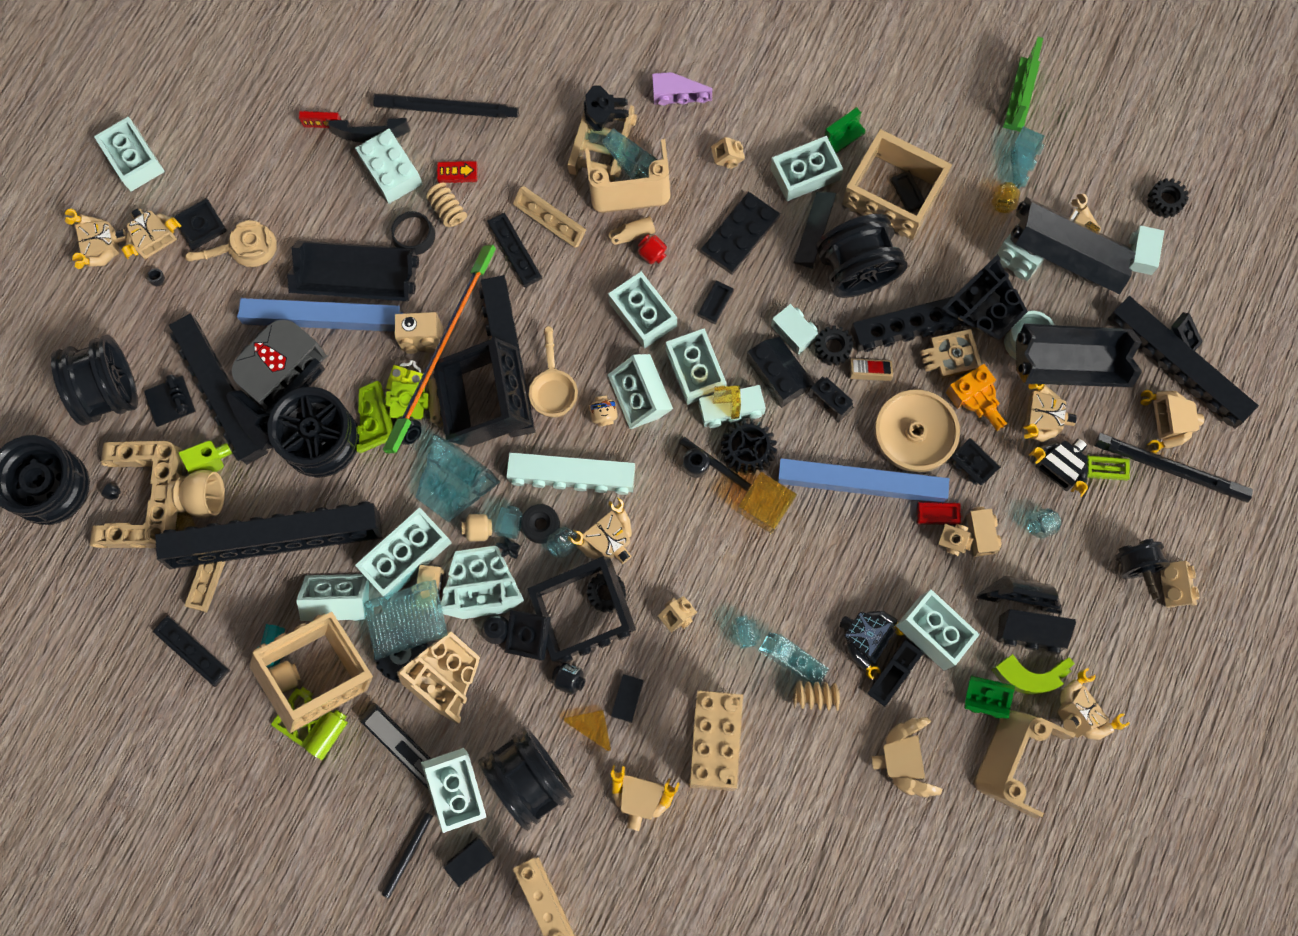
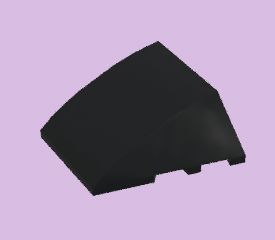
(988, 301)
(1023, 592)

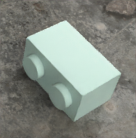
(1147, 245)
(794, 328)

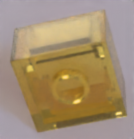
(766, 503)

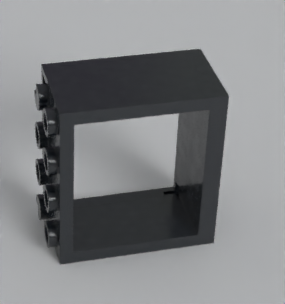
(509, 388)

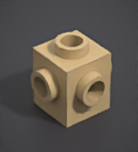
(728, 152)
(950, 533)
(677, 614)

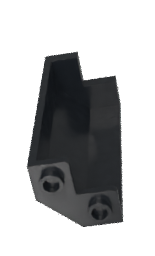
(1072, 245)
(353, 270)
(1077, 355)

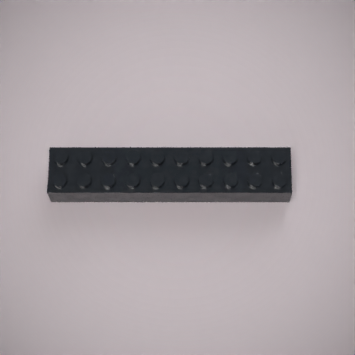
(268, 536)

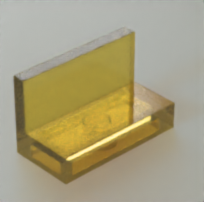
(730, 395)

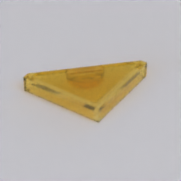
(592, 726)

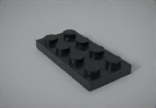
(740, 233)

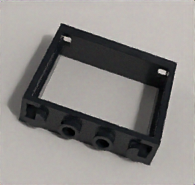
(622, 632)

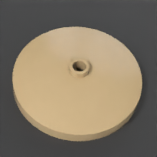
(920, 413)

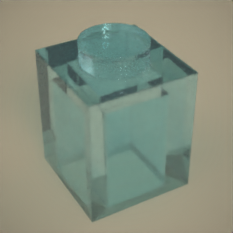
(509, 522)

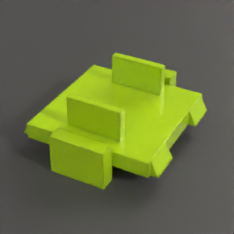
(400, 397)

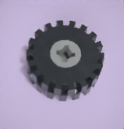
(393, 663)

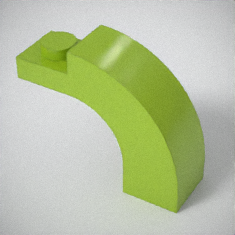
(1026, 682)

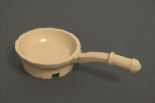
(248, 244)
(552, 391)

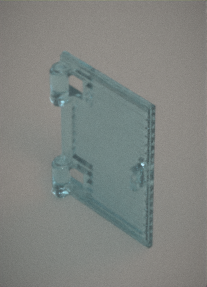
(405, 619)

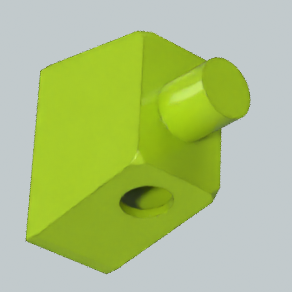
(204, 457)

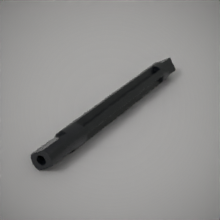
(445, 106)
(1178, 469)

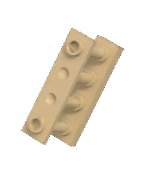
(581, 142)
(543, 899)

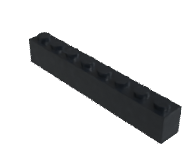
(502, 325)
(1184, 363)
(214, 383)

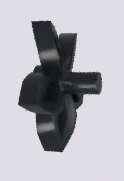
(508, 548)

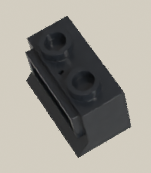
(832, 397)

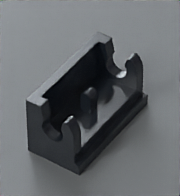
(469, 861)

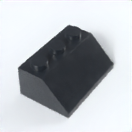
(779, 370)
(1035, 630)

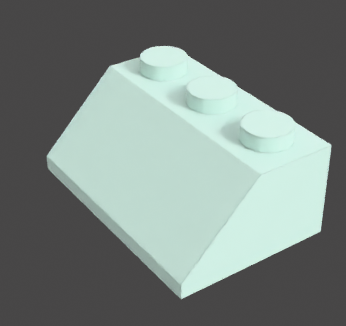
(639, 390)
(333, 593)

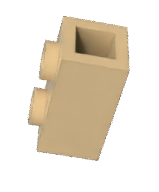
(983, 526)

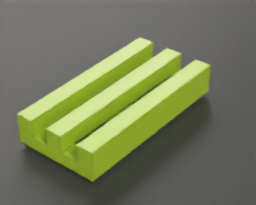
(1112, 476)

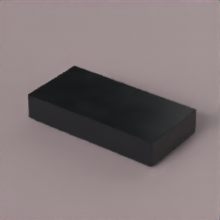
(908, 191)
(715, 302)
(627, 698)

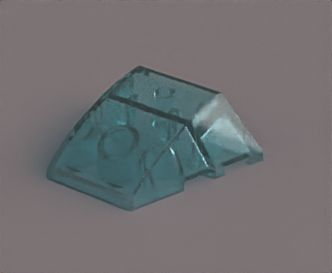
(452, 480)

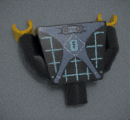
(868, 637)

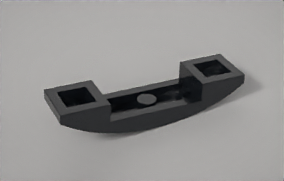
(342, 129)

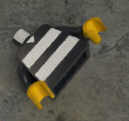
(1064, 464)

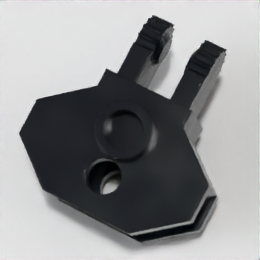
(600, 108)

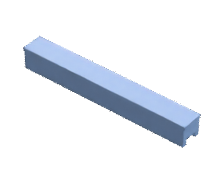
(319, 314)
(863, 481)

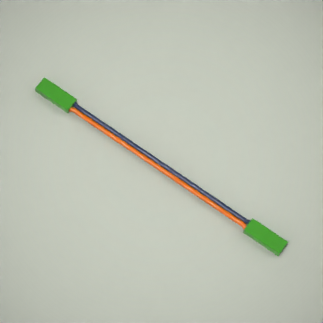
(402, 425)

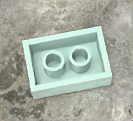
(129, 154)
(389, 166)
(806, 168)
(642, 310)
(695, 365)
(937, 630)
(453, 790)

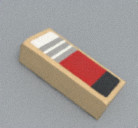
(871, 369)

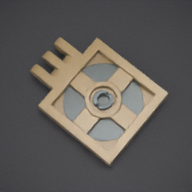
(952, 354)

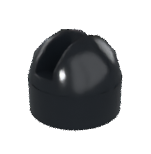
(157, 276)
(111, 491)

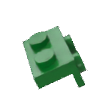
(989, 697)

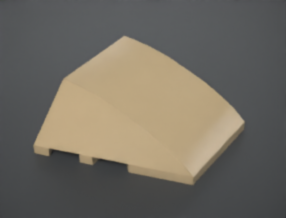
(442, 675)

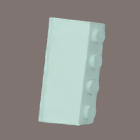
(402, 552)

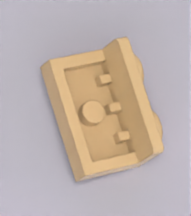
(1178, 584)

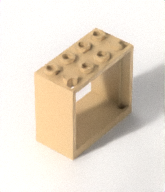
(906, 158)
(301, 636)
(716, 740)

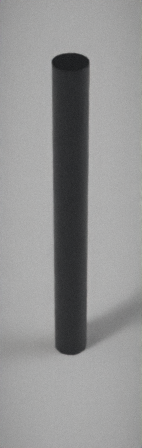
(719, 466)
(407, 855)

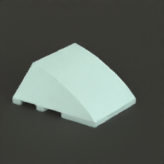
(479, 585)

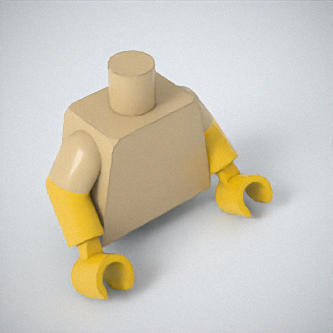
(640, 797)

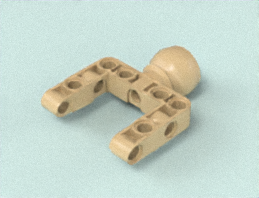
(198, 493)

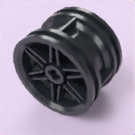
(861, 255)
(94, 380)
(306, 403)
(29, 463)
(525, 778)

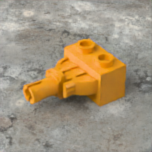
(977, 395)

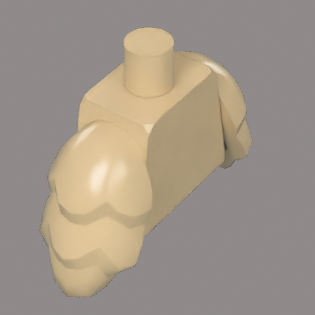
(904, 759)

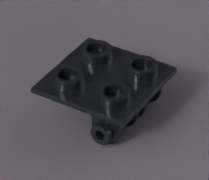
(169, 400)

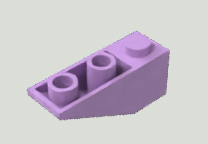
(674, 88)

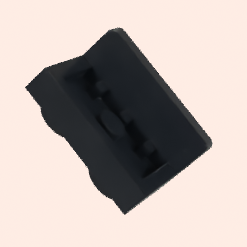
(975, 462)

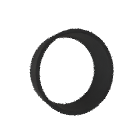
(426, 244)

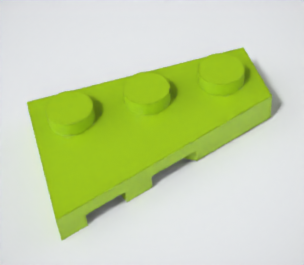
(374, 417)

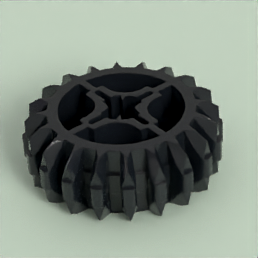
(756, 442)

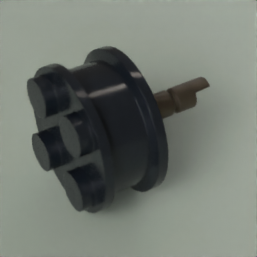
(1143, 562)

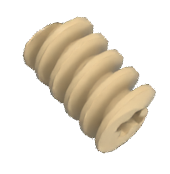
(445, 205)
(816, 695)

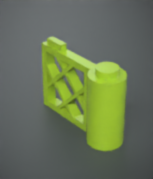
(325, 729)

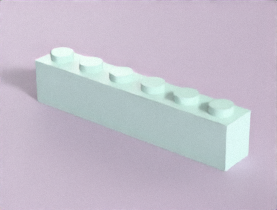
(571, 472)

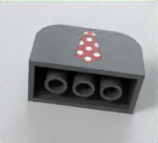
(274, 361)

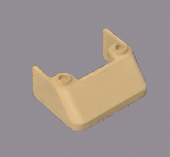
(632, 193)
(1004, 754)

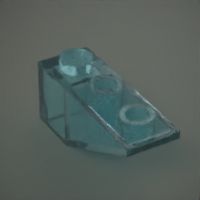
(628, 154)
(1023, 154)
(793, 658)

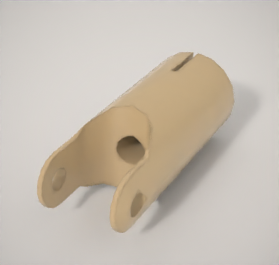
(632, 231)
(434, 405)

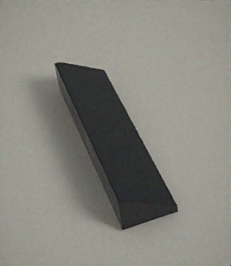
(814, 228)

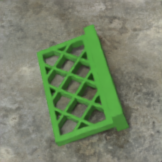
(1023, 89)

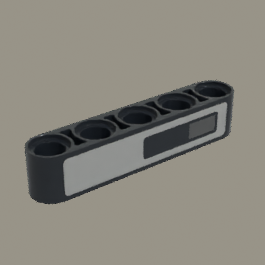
(395, 740)

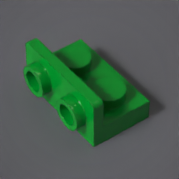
(845, 130)

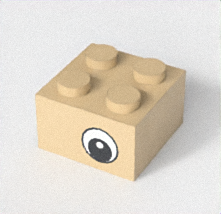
(418, 332)

